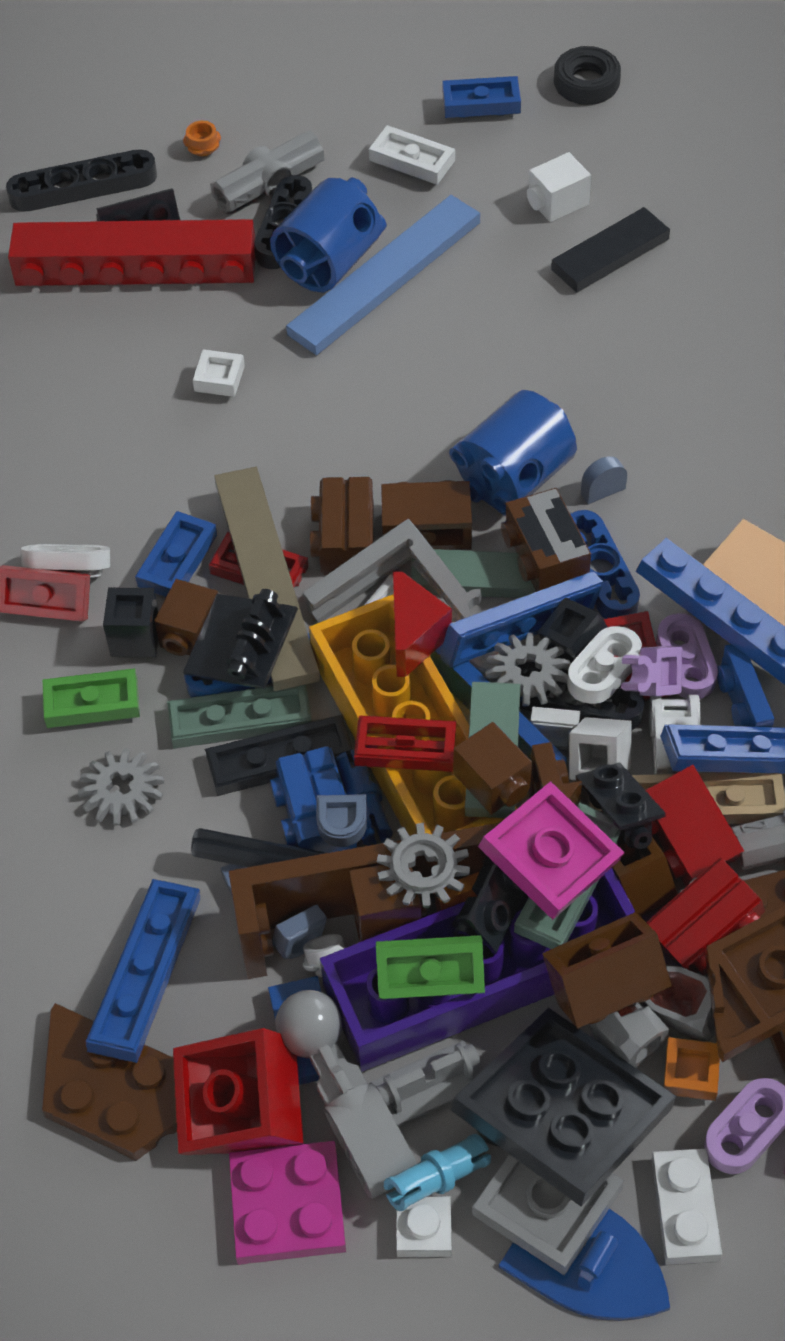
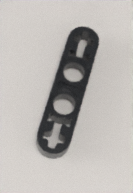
(83, 184)

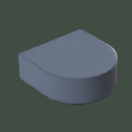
(603, 479)
(341, 818)
(296, 931)

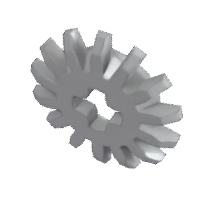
(538, 682)
(115, 802)
(433, 849)

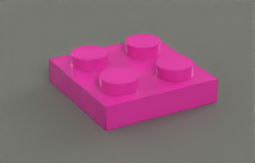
(551, 850)
(286, 1202)

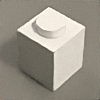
(559, 187)
(599, 743)

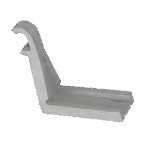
(379, 561)

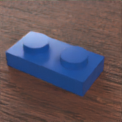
(481, 97)
(176, 553)
(741, 682)

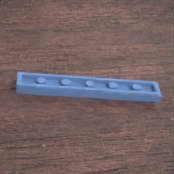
(382, 275)

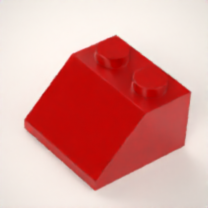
(237, 1094)

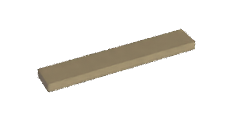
(265, 567)

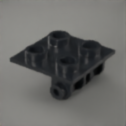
(241, 639)

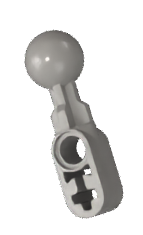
(353, 1108)

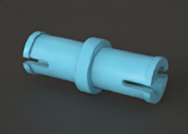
(437, 1172)

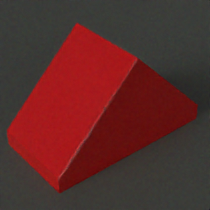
(419, 623)

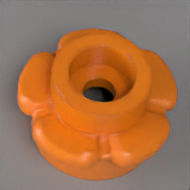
(201, 138)

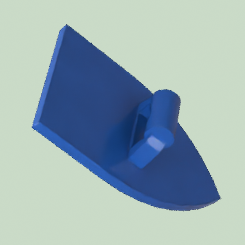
(607, 1281)

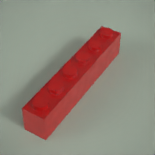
(132, 252)

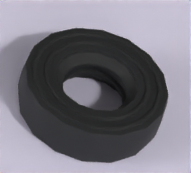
(591, 59)

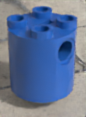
(327, 234)
(515, 449)

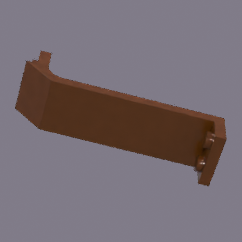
(283, 889)

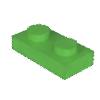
(90, 698)
(430, 967)

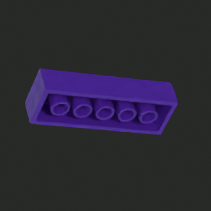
(512, 979)

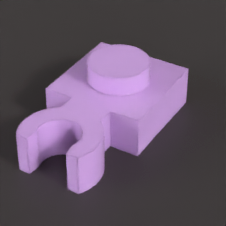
(655, 671)

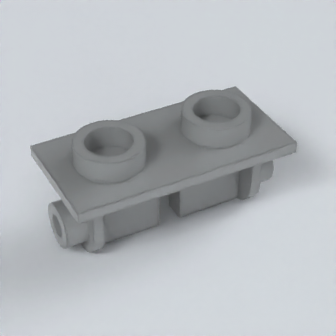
(428, 1082)

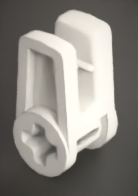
(669, 712)

